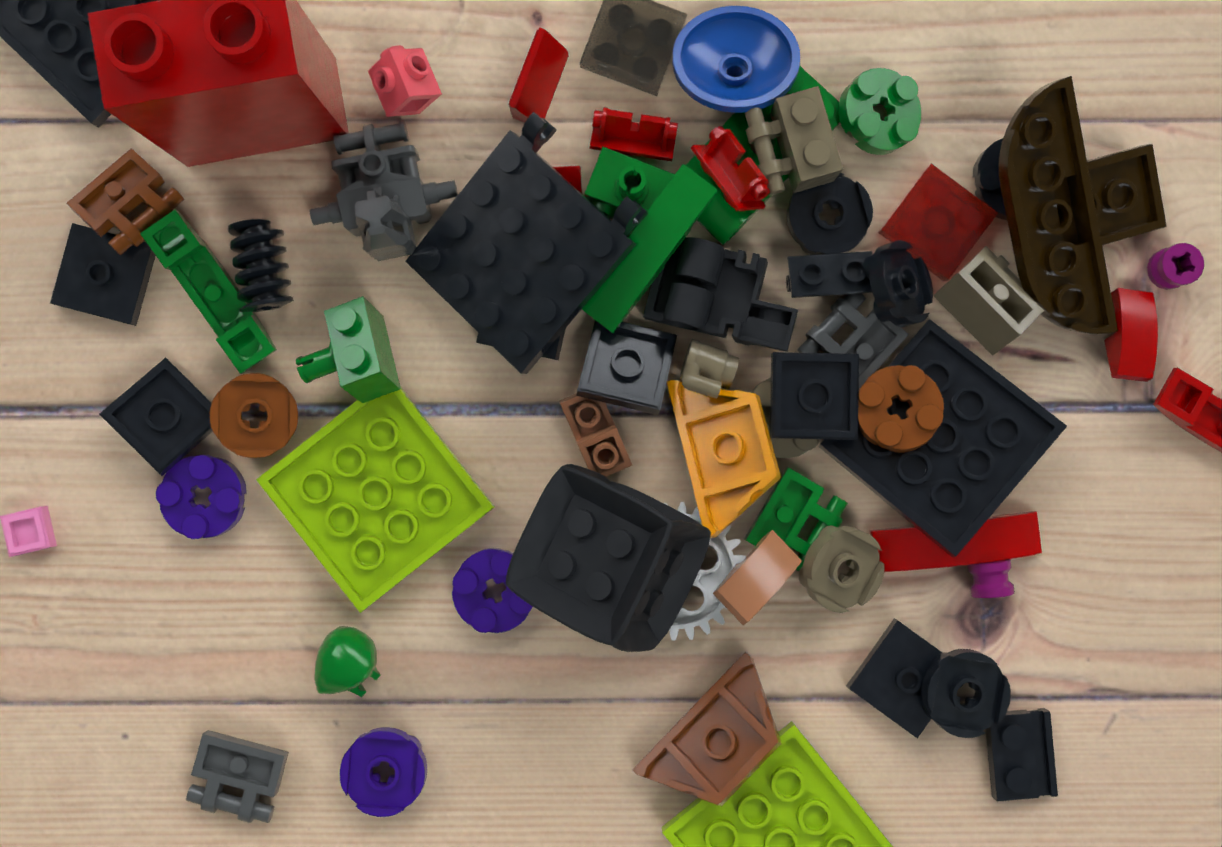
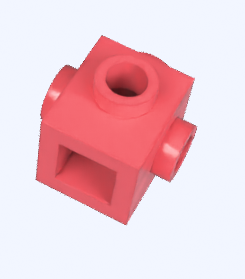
(404, 81)

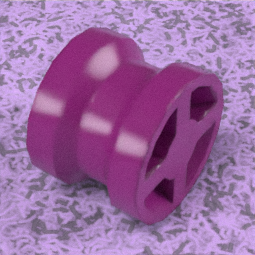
(1164, 268)
(991, 579)

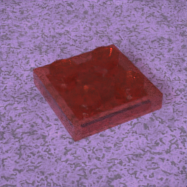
(939, 222)

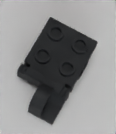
(717, 290)

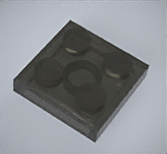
(633, 42)

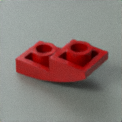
(1134, 346)

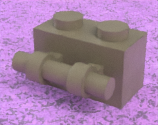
(803, 139)
(989, 301)

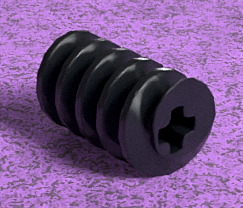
(258, 263)

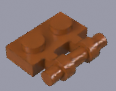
(117, 193)

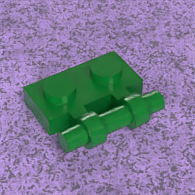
(790, 507)

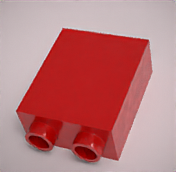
(218, 76)

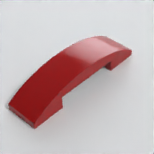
(1192, 407)
(997, 540)

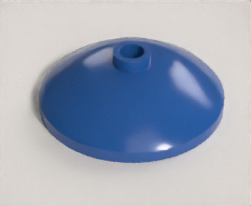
(736, 58)

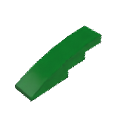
(656, 239)

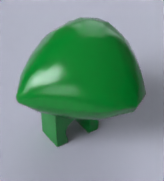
(345, 662)

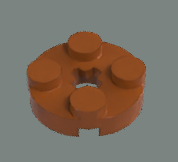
(909, 386)
(237, 398)

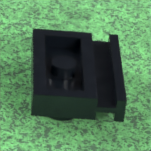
(1022, 756)

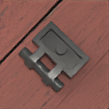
(870, 338)
(240, 765)

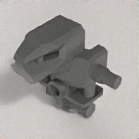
(381, 191)

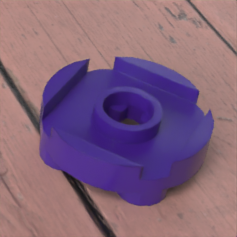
(178, 493)
(469, 598)
(401, 789)

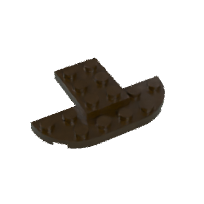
(1070, 206)

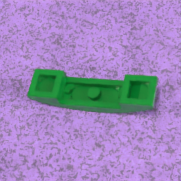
(210, 289)

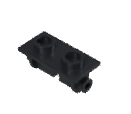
(827, 274)

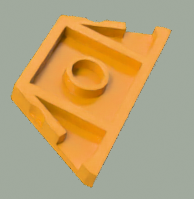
(724, 451)

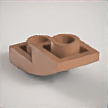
(595, 434)
(757, 577)

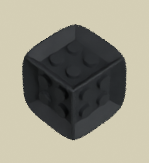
(607, 559)

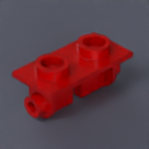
(649, 139)
(741, 184)

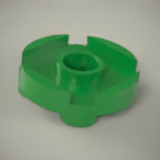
(899, 99)

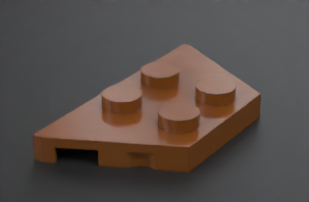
(717, 739)

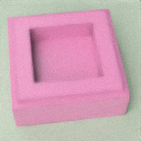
(28, 531)

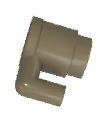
(707, 369)

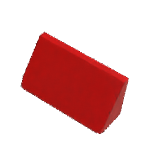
(538, 77)

